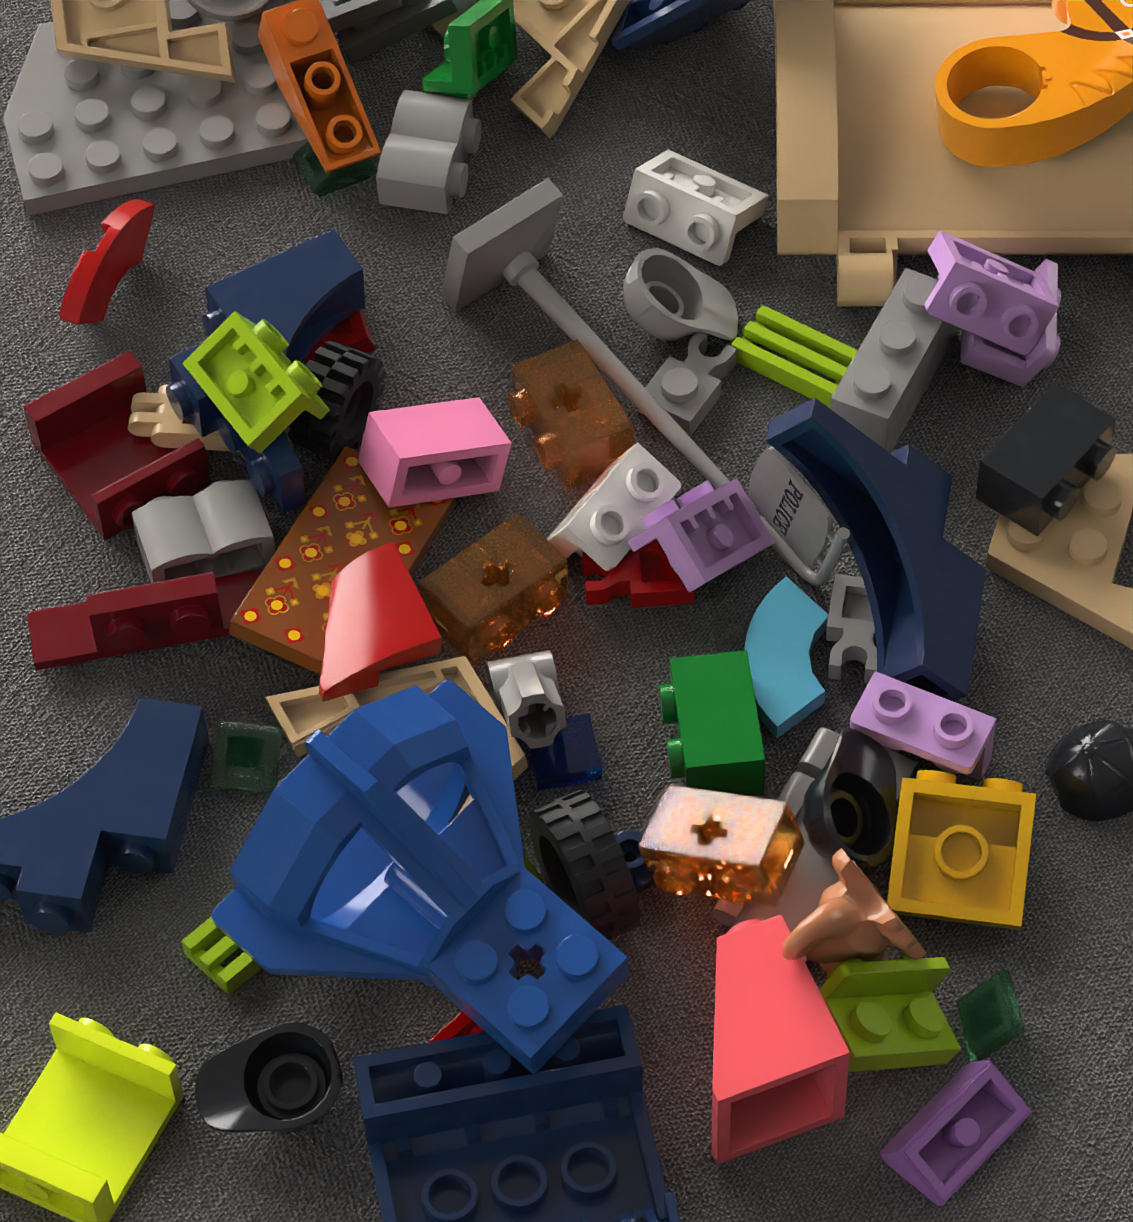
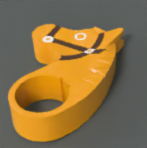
(1074, 74)

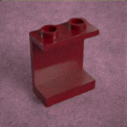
(96, 458)

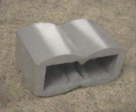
(427, 152)
(204, 533)

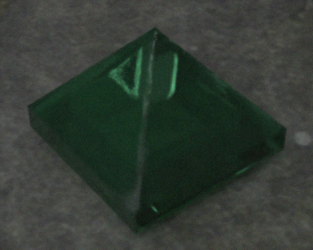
(990, 1016)

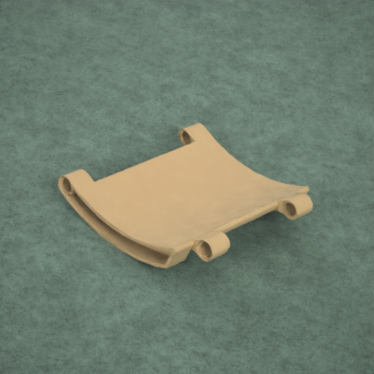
(866, 154)

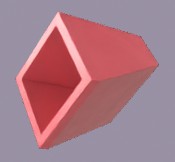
(775, 1045)

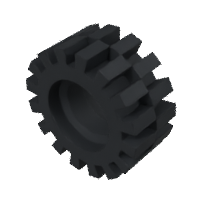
(349, 391)

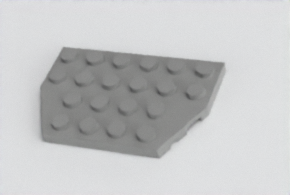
(118, 130)

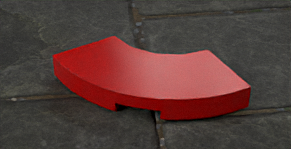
(101, 271)

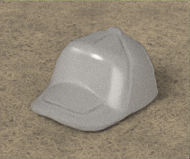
(676, 299)

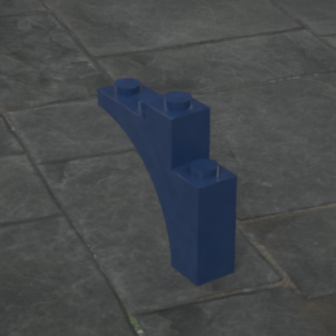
(304, 298)
(895, 506)
(118, 813)

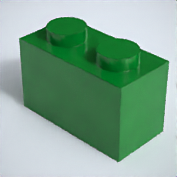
(714, 724)

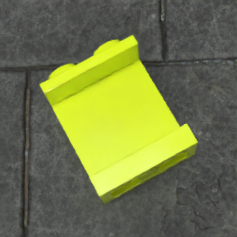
(88, 1121)

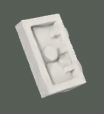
(691, 205)
(614, 508)

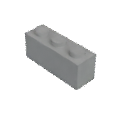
(894, 362)

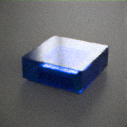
(570, 758)

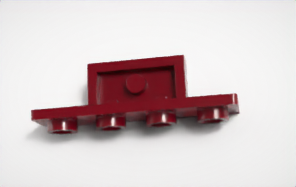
(137, 618)

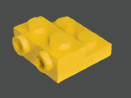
(961, 850)

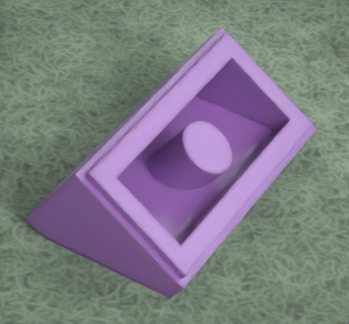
(956, 1131)

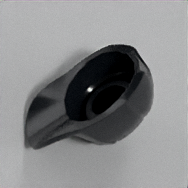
(1094, 771)
(853, 802)
(270, 1081)

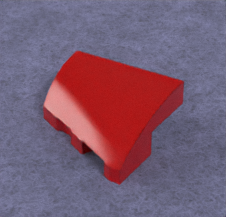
(373, 623)

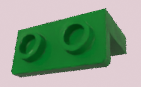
(475, 50)

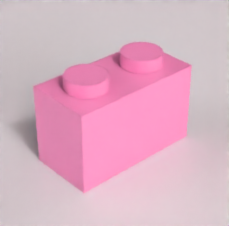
(434, 452)

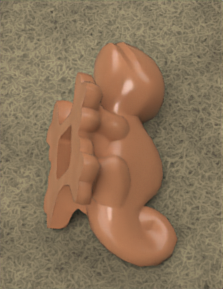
(850, 923)

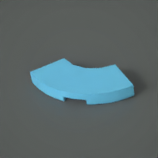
(779, 656)

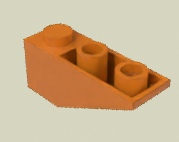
(317, 83)

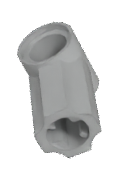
(528, 696)

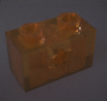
(570, 413)
(496, 588)
(721, 845)

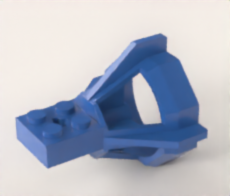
(382, 878)

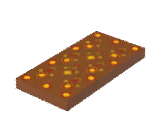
(340, 522)

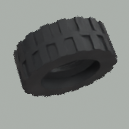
(585, 863)

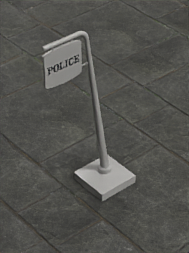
(508, 248)

